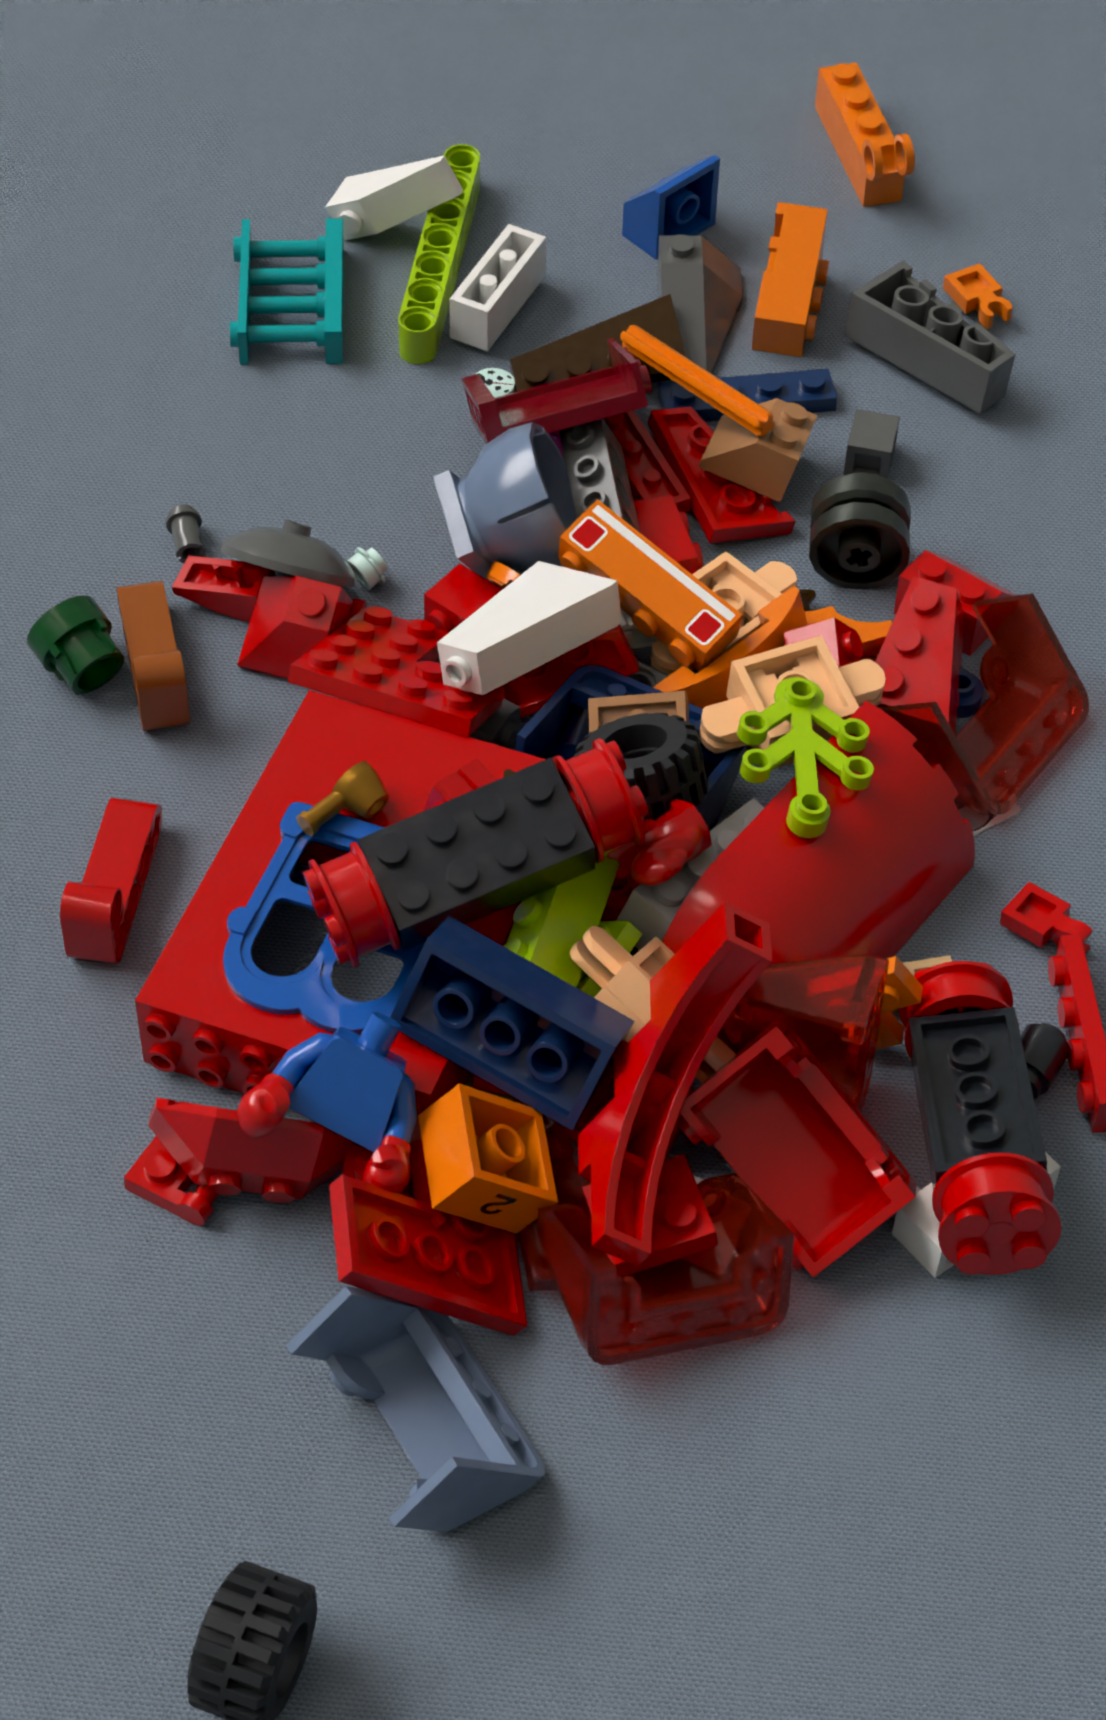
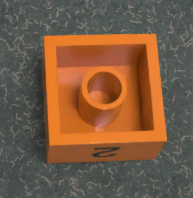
(487, 1159)

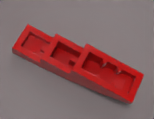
(227, 586)

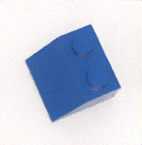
(673, 206)

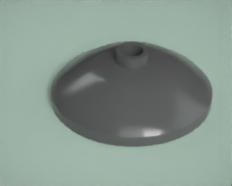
(290, 552)

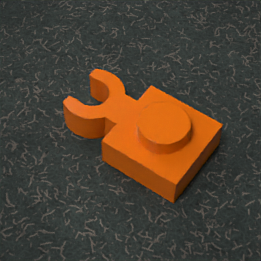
(977, 290)

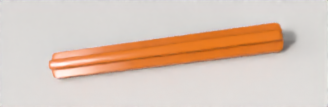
(698, 381)

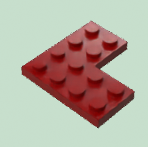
(393, 670)
(424, 1254)

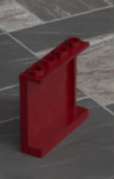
(563, 401)

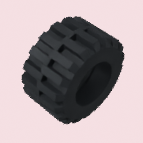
(659, 757)
(252, 1644)

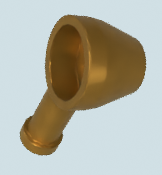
(357, 791)

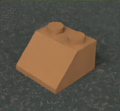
(760, 462)

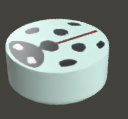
(497, 381)

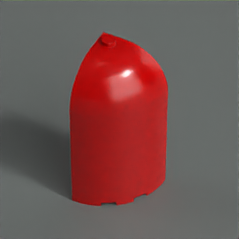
(860, 883)

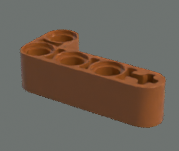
(153, 656)

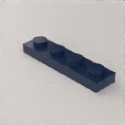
(807, 388)

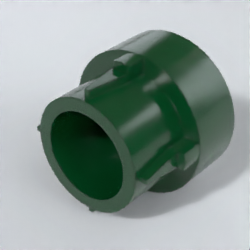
(76, 644)

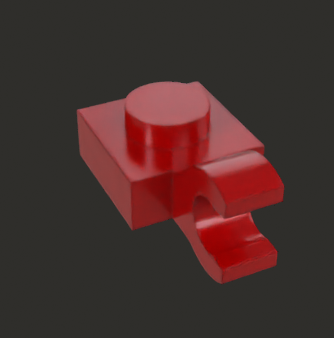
(1042, 917)

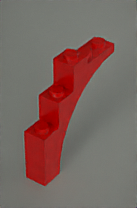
(654, 1071)

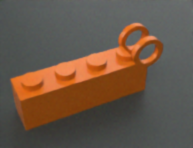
(862, 135)

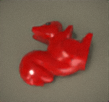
(667, 846)

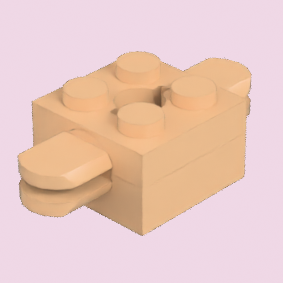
(740, 588)
(755, 680)
(627, 984)

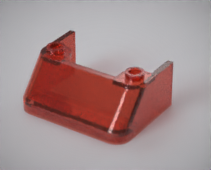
(1021, 726)

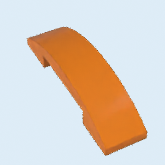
(711, 683)

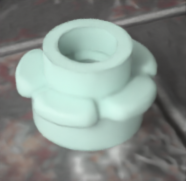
(368, 567)

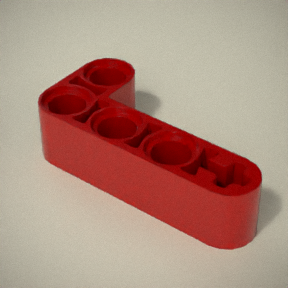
(102, 908)

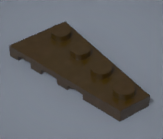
(589, 349)

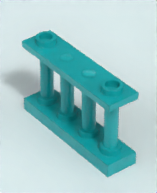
(326, 304)

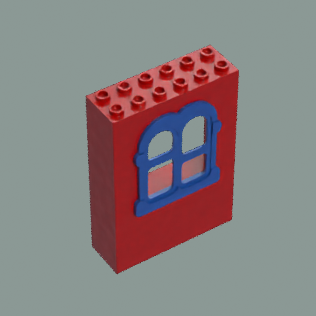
(206, 999)

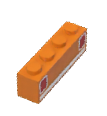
(651, 586)

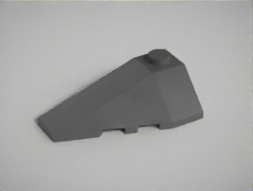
(703, 293)

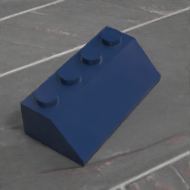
(510, 1022)

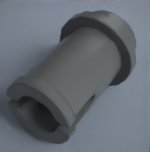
(184, 525)

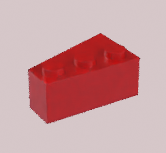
(924, 649)

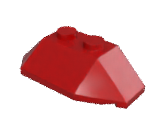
(228, 1161)

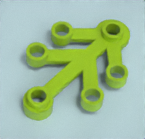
(800, 704)

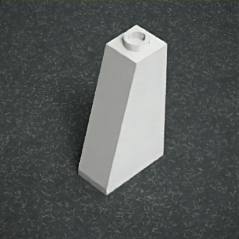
(527, 626)

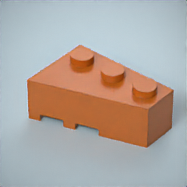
(791, 281)

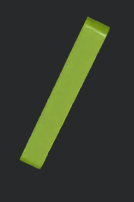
(438, 261)

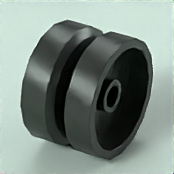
(860, 531)

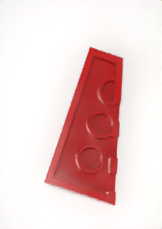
(721, 506)

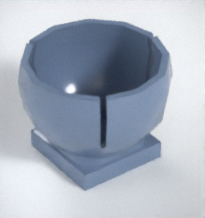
(509, 502)

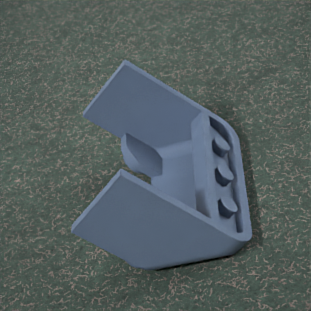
(433, 1401)

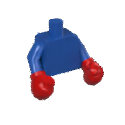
(348, 1087)

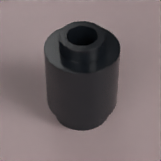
(1044, 1054)

